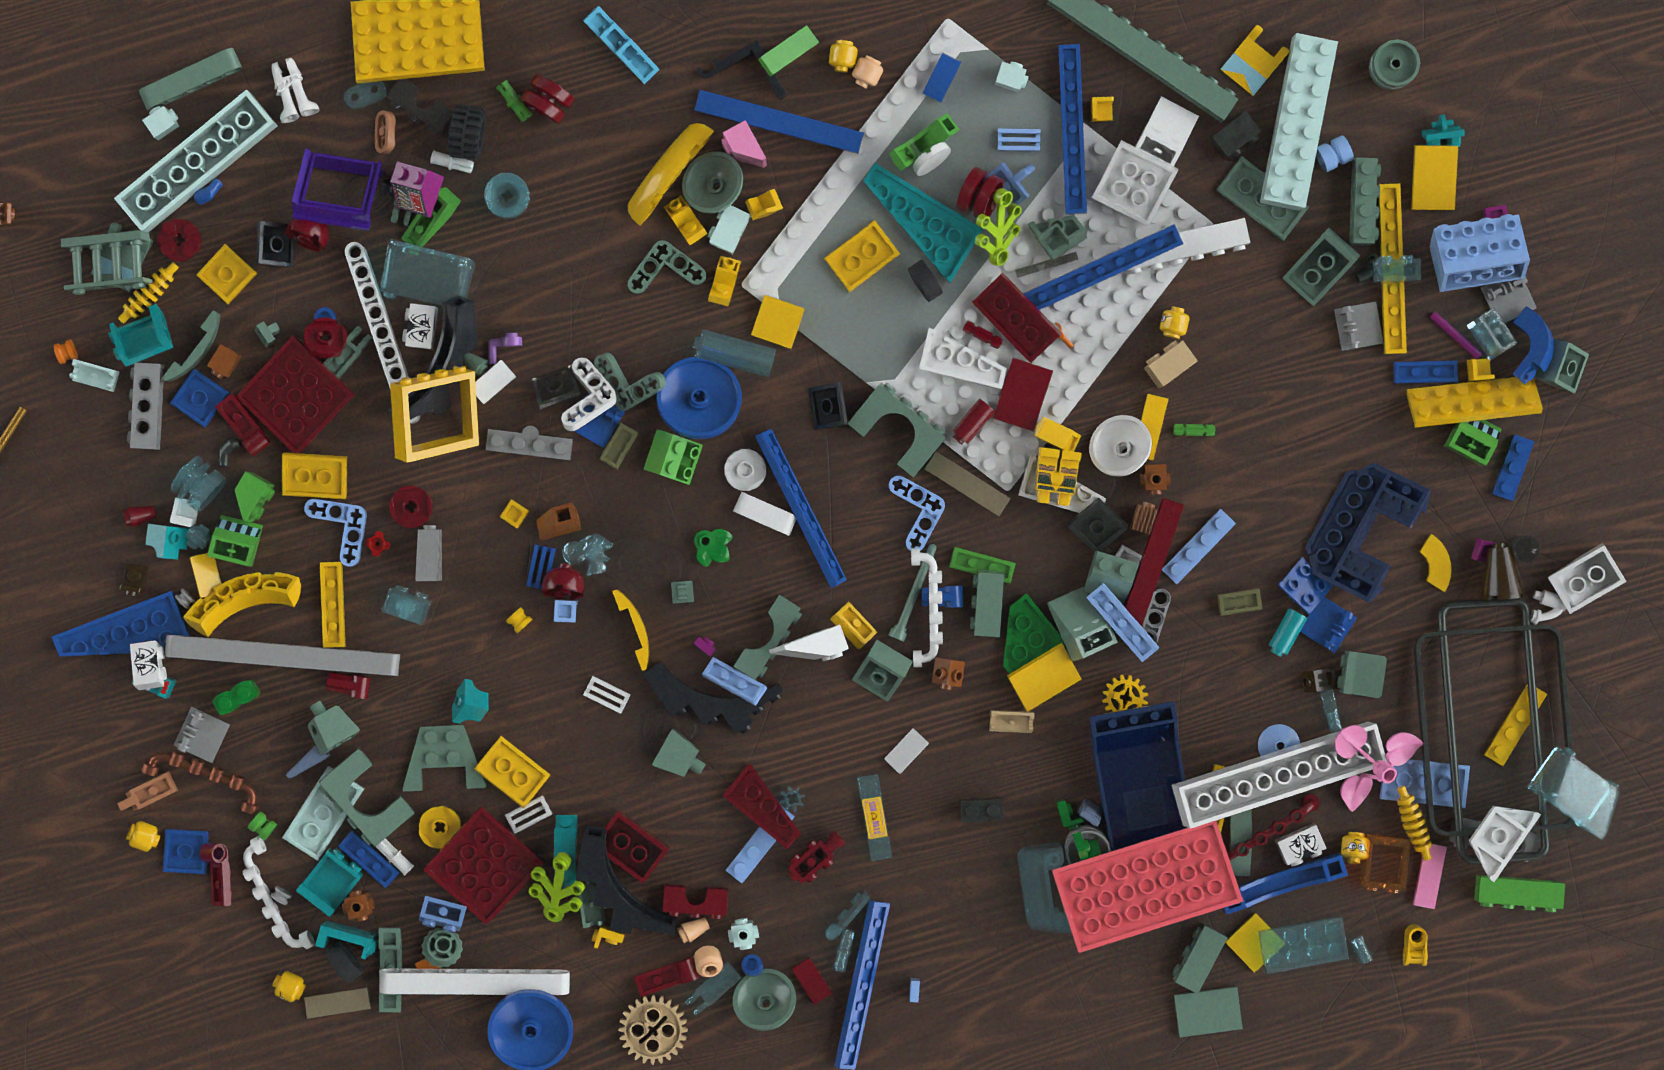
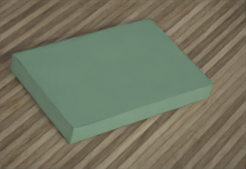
(1208, 1011)

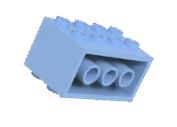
(1479, 252)

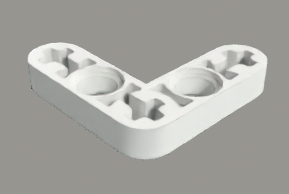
(595, 398)

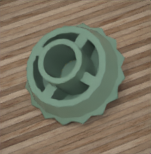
(440, 953)

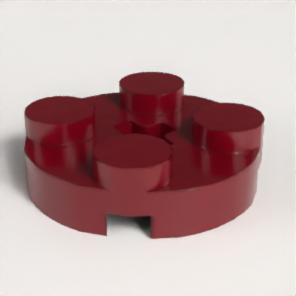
(188, 249)
(322, 348)
(402, 498)

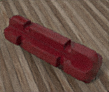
(982, 334)

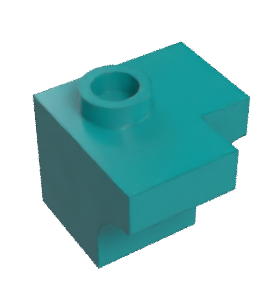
(166, 540)
(469, 703)

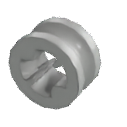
(185, 598)
(281, 895)

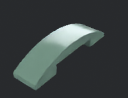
(211, 326)
(1241, 832)
(390, 957)

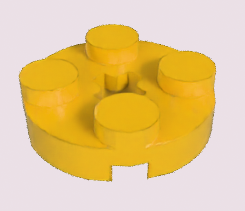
(442, 815)

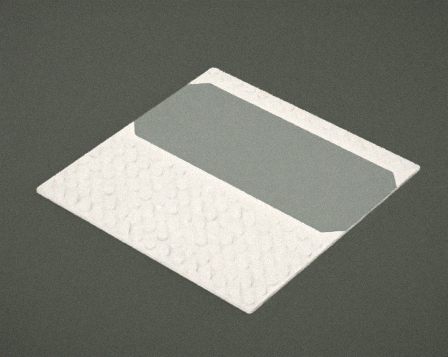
(886, 319)

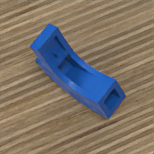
(1541, 345)

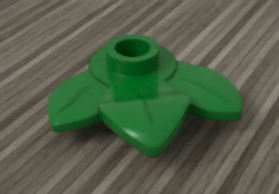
(715, 548)

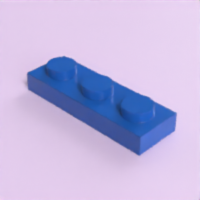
(1512, 467)

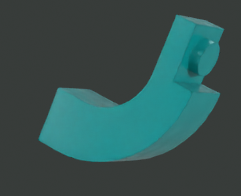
(566, 841)

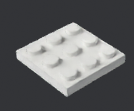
(1135, 183)

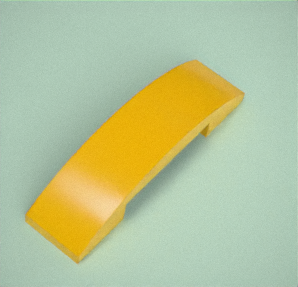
(642, 653)

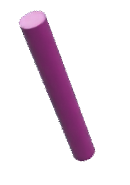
(1455, 335)

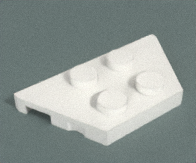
(1500, 837)

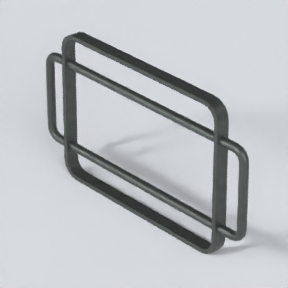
(1450, 723)

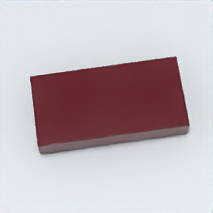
(811, 980)

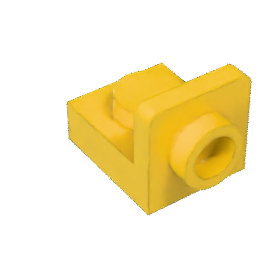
(611, 936)

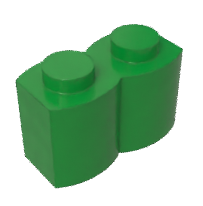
(233, 699)

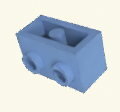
(442, 914)

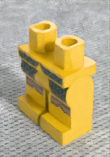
(1056, 480)

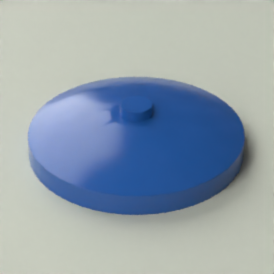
(699, 398)
(530, 1030)

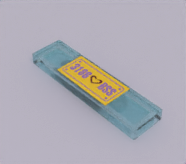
(874, 817)

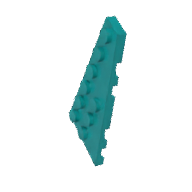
(933, 226)

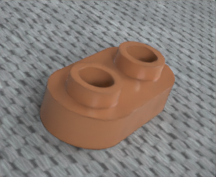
(385, 132)

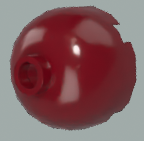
(310, 234)
(563, 582)

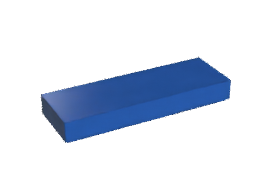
(1425, 372)
(369, 859)

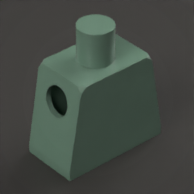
(330, 727)
(678, 755)

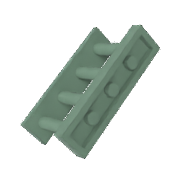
(95, 244)

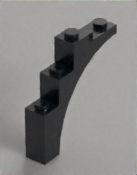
(456, 338)
(677, 695)
(610, 893)

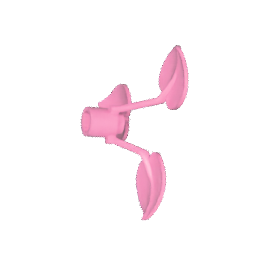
(1348, 742)

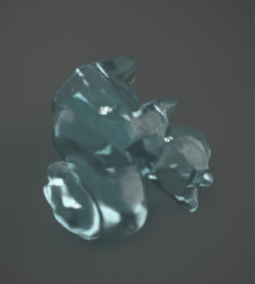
(591, 549)

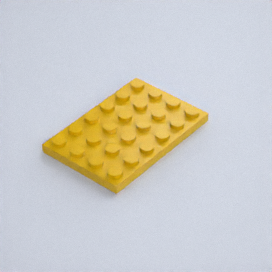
(416, 38)

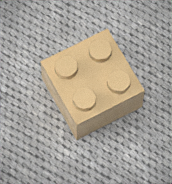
(1170, 364)

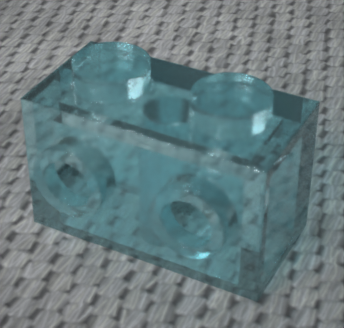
(1397, 270)
(1492, 334)

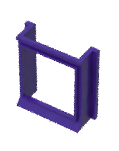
(330, 213)

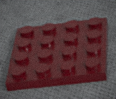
(295, 395)
(483, 865)

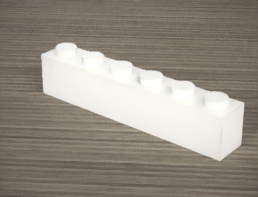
(1201, 241)

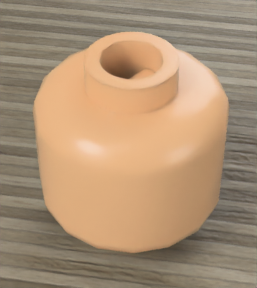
(867, 71)
(708, 961)

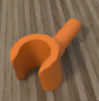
(1063, 337)

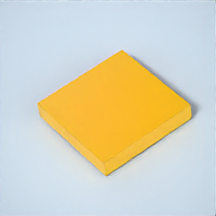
(226, 274)
(778, 321)
(1246, 941)

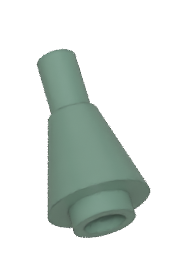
(475, 364)

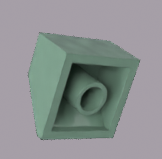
(1565, 367)
(1113, 572)
(882, 670)

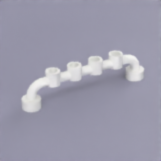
(935, 598)
(271, 909)

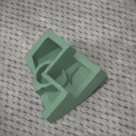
(1058, 234)

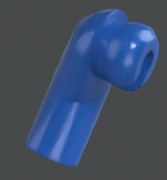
(207, 194)

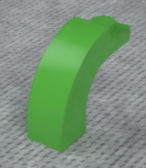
(935, 133)

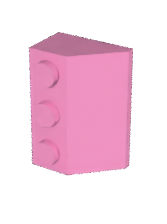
(743, 146)

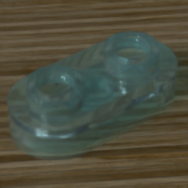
(365, 95)

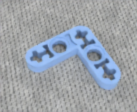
(926, 511)
(345, 517)

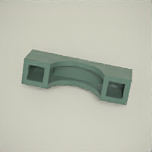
(753, 660)

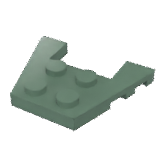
(442, 748)

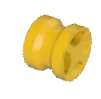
(519, 620)

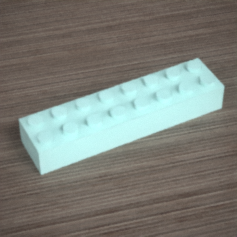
(1298, 122)
(196, 162)

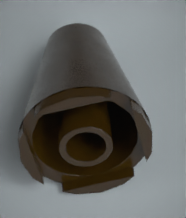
(1500, 575)

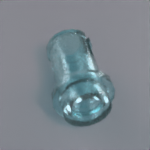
(1361, 950)

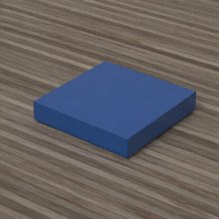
(199, 397)
(183, 851)

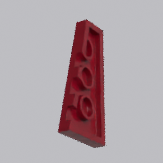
(759, 804)

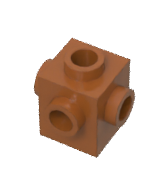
(1159, 471)
(948, 673)
(364, 900)

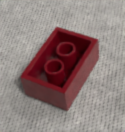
(633, 846)

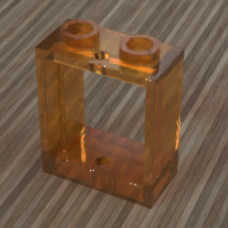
(1366, 864)

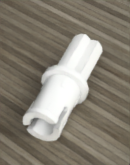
(451, 162)
(395, 856)

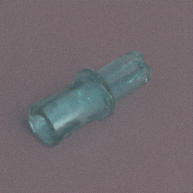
(1331, 710)
(843, 950)

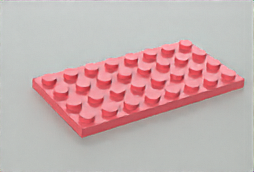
(1147, 886)

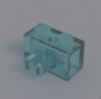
(407, 605)

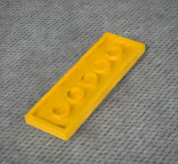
(1473, 401)

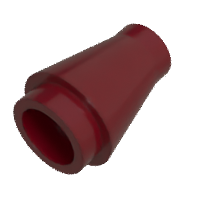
(138, 515)

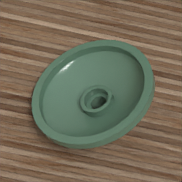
(705, 175)
(755, 991)

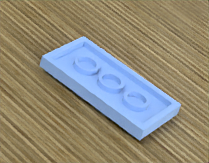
(1412, 777)

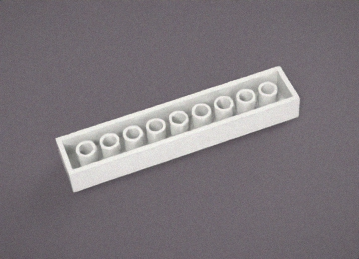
(1271, 778)

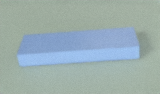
(734, 681)

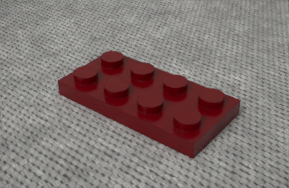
(1016, 317)

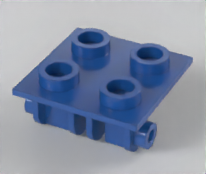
(601, 427)
(1304, 586)
(1328, 624)

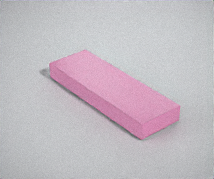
(1429, 878)

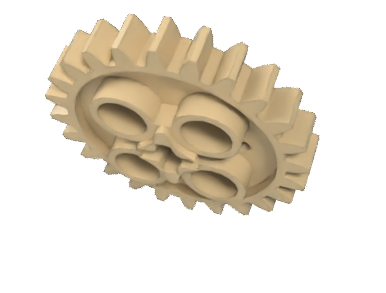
(666, 1042)

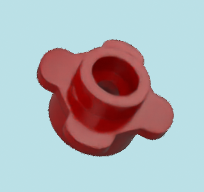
(371, 543)

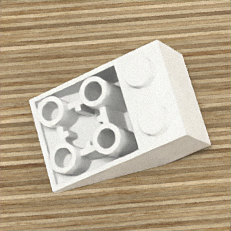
(1167, 131)

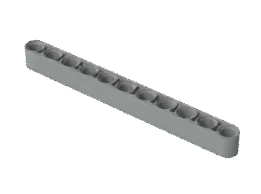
(282, 655)

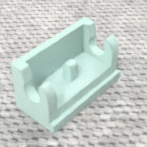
(94, 375)

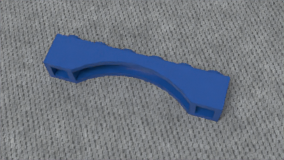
(1289, 879)

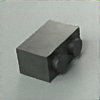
(1235, 135)
(981, 809)

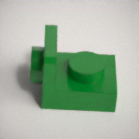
(1065, 812)
(1085, 848)

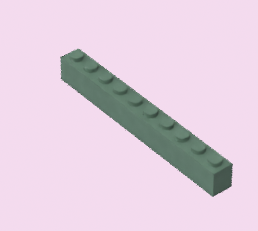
(1149, 55)

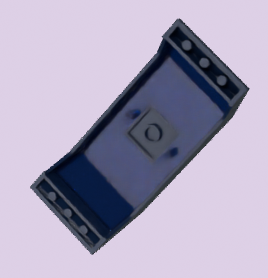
(1135, 769)

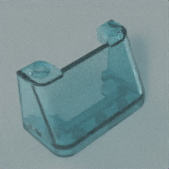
(424, 273)
(1576, 791)
(1033, 867)

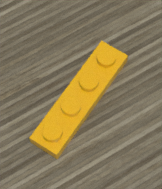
(332, 604)
(1512, 728)

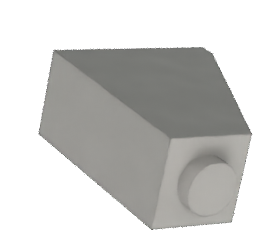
(429, 554)

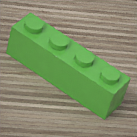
(1520, 892)

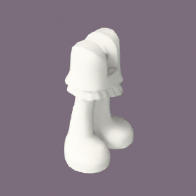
(284, 84)

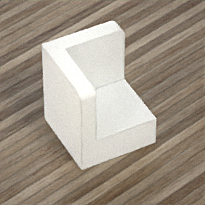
(182, 513)

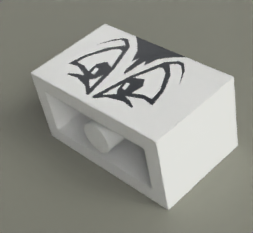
(421, 326)
(147, 665)
(1300, 844)

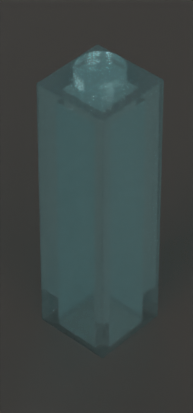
(734, 352)

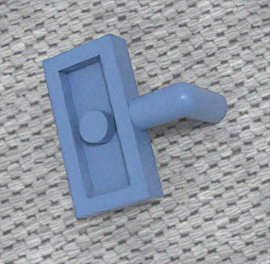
(1012, 182)

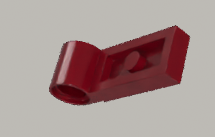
(243, 424)
(219, 872)
(666, 976)

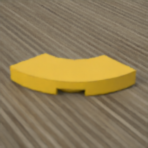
(1438, 563)

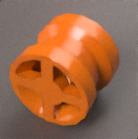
(65, 351)

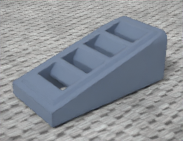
(310, 759)
(1090, 812)

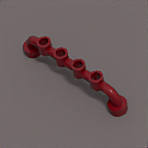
(1309, 802)

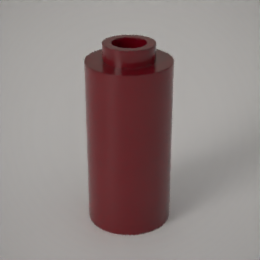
(972, 422)

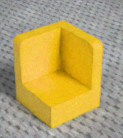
(1101, 109)
(764, 204)
(1479, 370)

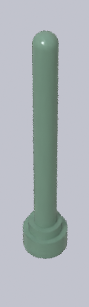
(899, 630)

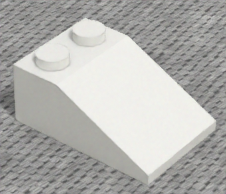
(1587, 578)
(822, 644)

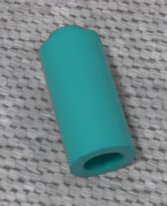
(1287, 632)

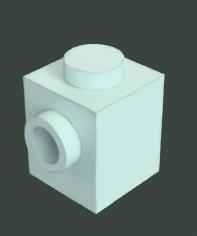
(1011, 76)
(161, 122)

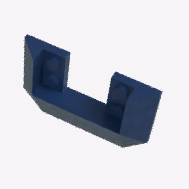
(1347, 521)

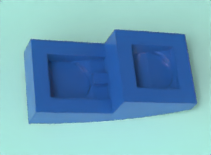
(941, 77)

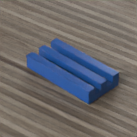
(533, 562)

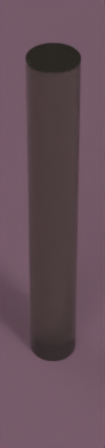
(1046, 264)

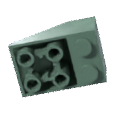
(1081, 625)

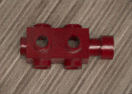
(812, 861)

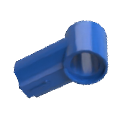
(951, 596)

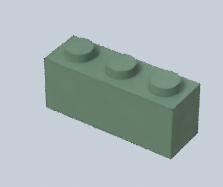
(987, 603)
(1199, 958)

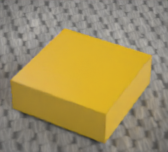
(514, 513)

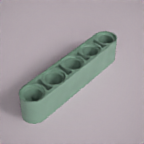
(190, 79)

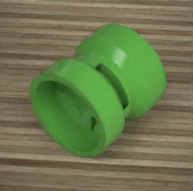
(257, 824)

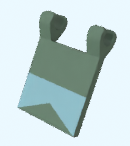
(126, 258)

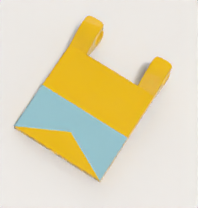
(1251, 63)

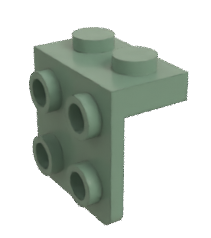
(1362, 674)

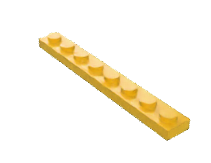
(1392, 245)

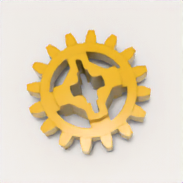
(1127, 687)

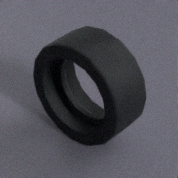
(925, 280)
(344, 961)

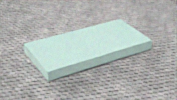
(318, 820)

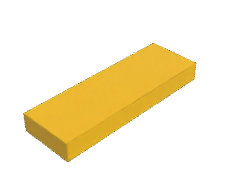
(1153, 419)

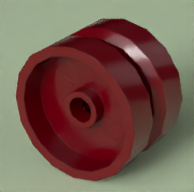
(549, 95)
(978, 193)

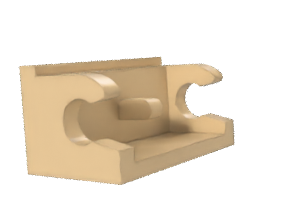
(1011, 721)

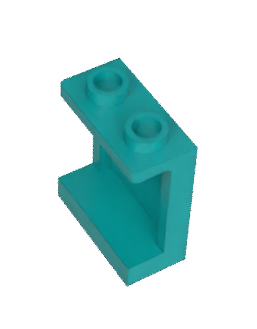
(141, 338)
(330, 881)
(349, 934)

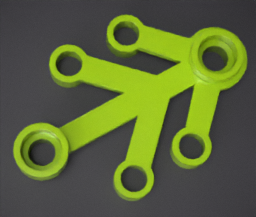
(997, 253)
(553, 909)

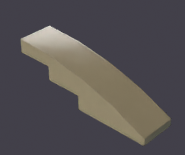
(967, 484)

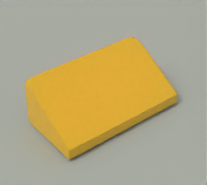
(205, 573)
(853, 625)

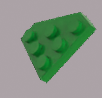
(1027, 634)

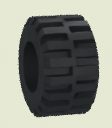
(466, 132)

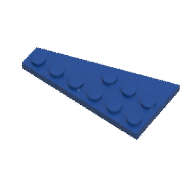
(132, 625)

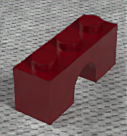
(676, 902)

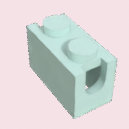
(729, 229)

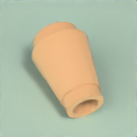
(691, 930)

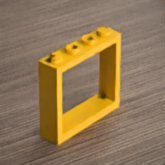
(401, 418)

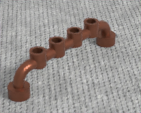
(215, 774)

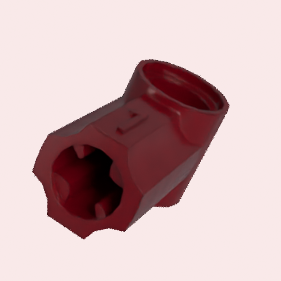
(354, 685)

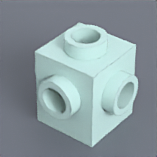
(743, 925)

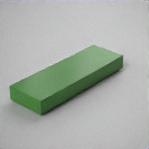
(788, 51)
(972, 561)

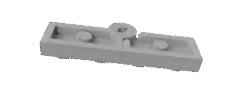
(529, 443)

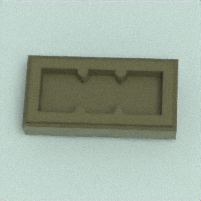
(619, 446)
(1239, 602)

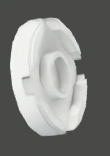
(927, 162)
(745, 469)

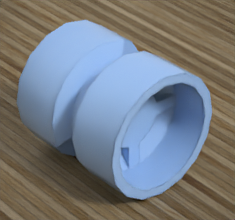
(1337, 152)

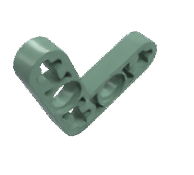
(667, 260)
(629, 391)

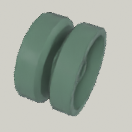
(1406, 67)

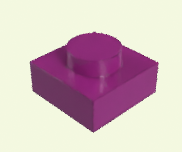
(1495, 212)
(1481, 549)
(705, 645)

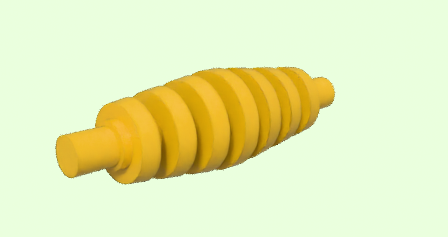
(160, 280)
(1414, 823)

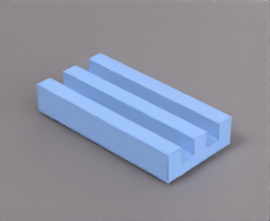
(1000, 139)

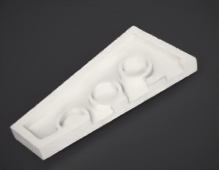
(954, 360)
(1082, 498)

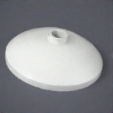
(1113, 437)

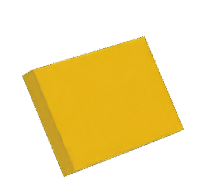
(1434, 177)
(862, 256)
(314, 475)
(1044, 677)
(512, 772)

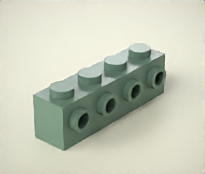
(1363, 201)

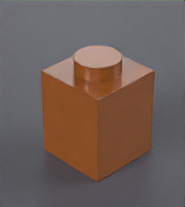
(224, 361)

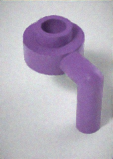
(509, 340)

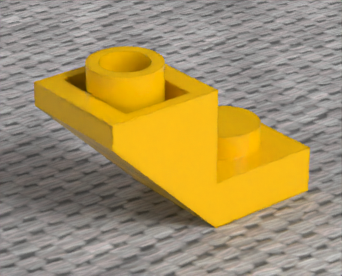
(685, 220)
(724, 281)
(1057, 434)

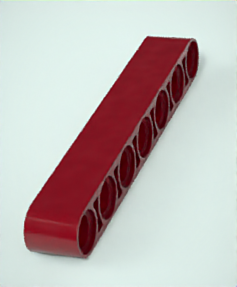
(1153, 558)

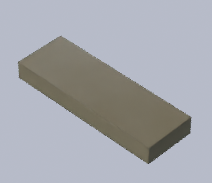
(337, 1002)

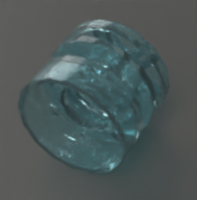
(500, 185)
(194, 480)

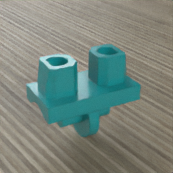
(1441, 131)

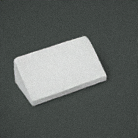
(493, 381)
(906, 751)

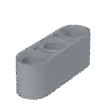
(1161, 610)

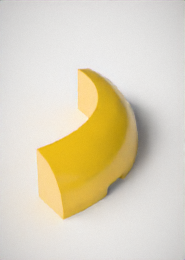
(667, 171)
(240, 594)

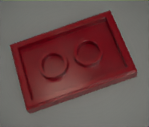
(1023, 394)

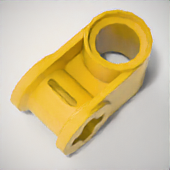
(1415, 950)

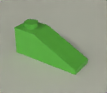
(424, 227)

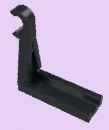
(739, 56)

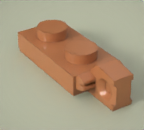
(149, 792)

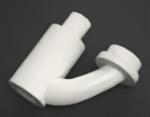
(1548, 599)

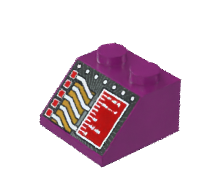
(415, 188)

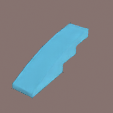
(621, 44)

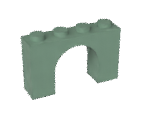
(885, 401)
(373, 826)

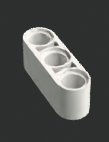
(765, 513)

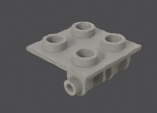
(1508, 298)
(1358, 326)
(201, 735)

